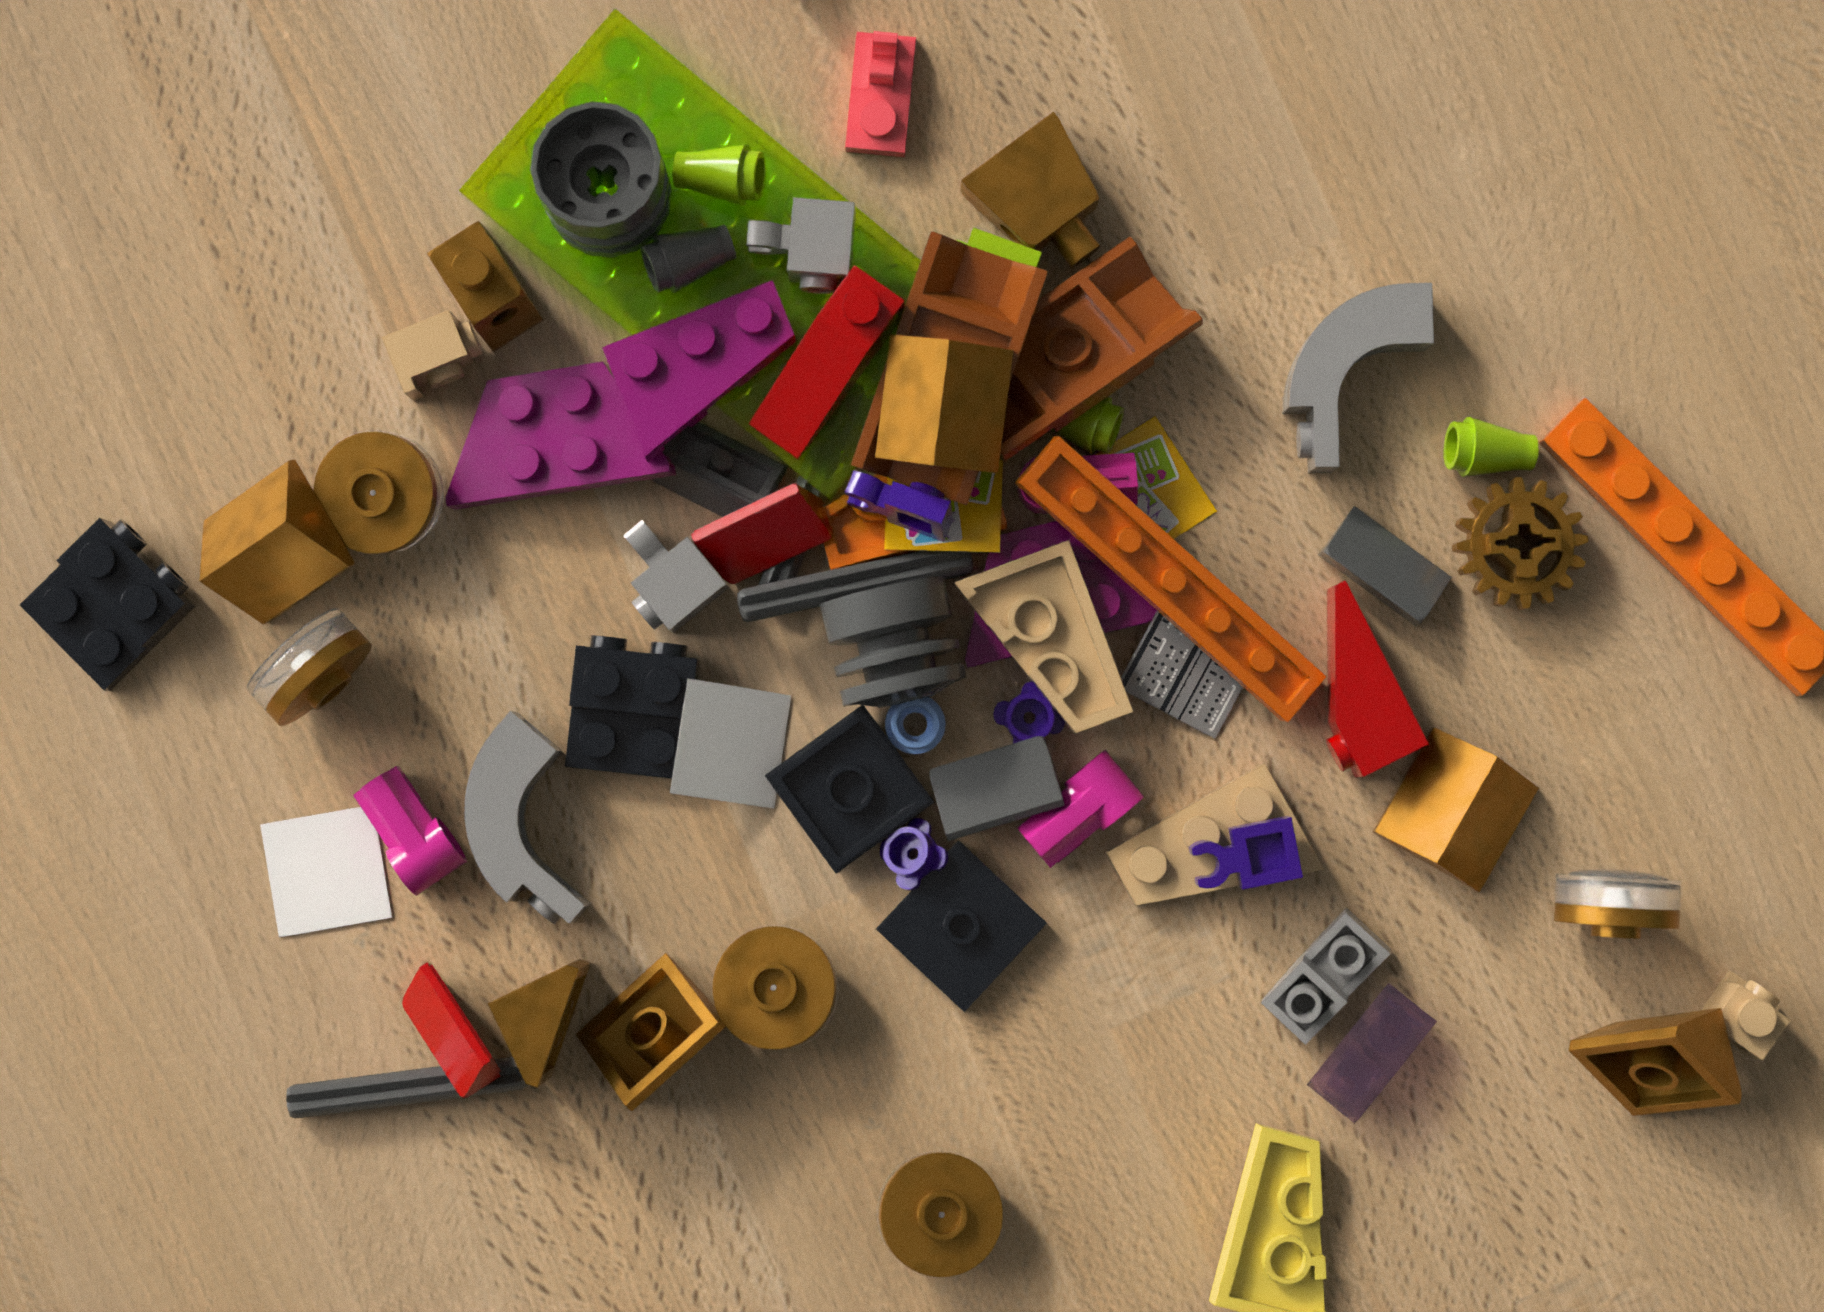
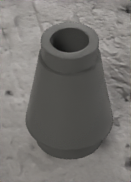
(686, 256)

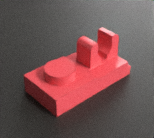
(880, 94)

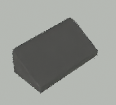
(719, 470)
(1385, 566)
(996, 787)

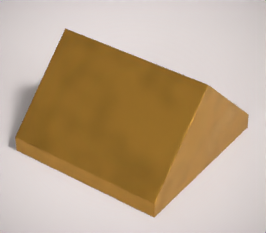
(944, 403)
(271, 546)
(1456, 808)
(538, 1018)
(650, 1031)
(1663, 1062)

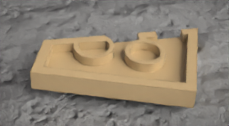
(1052, 632)
(1158, 860)

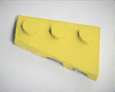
(1274, 1232)

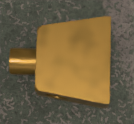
(1037, 192)
(484, 286)

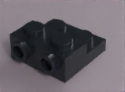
(108, 602)
(627, 706)

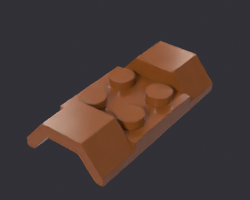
(961, 298)
(1089, 343)

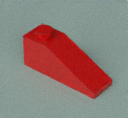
(828, 361)
(1364, 699)

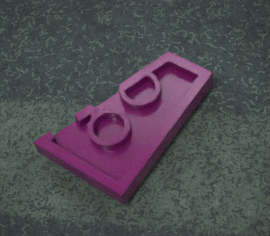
(693, 361)

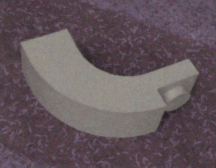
(1368, 324)
(495, 819)

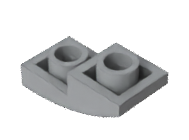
(1325, 976)

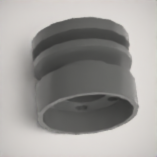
(605, 147)
(893, 641)

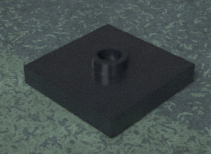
(849, 789)
(961, 926)

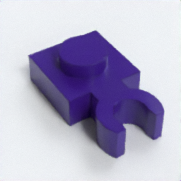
(912, 507)
(1258, 853)

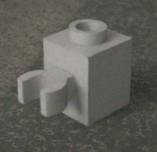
(816, 242)
(675, 583)

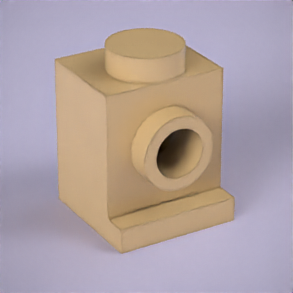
(432, 352)
(1749, 1015)

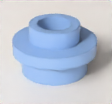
(923, 742)

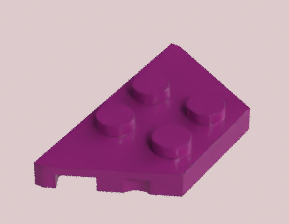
(550, 438)
(1113, 599)

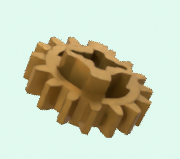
(1520, 517)

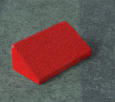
(764, 533)
(448, 1033)

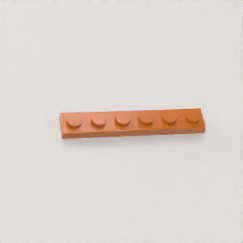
(1689, 545)
(1170, 579)

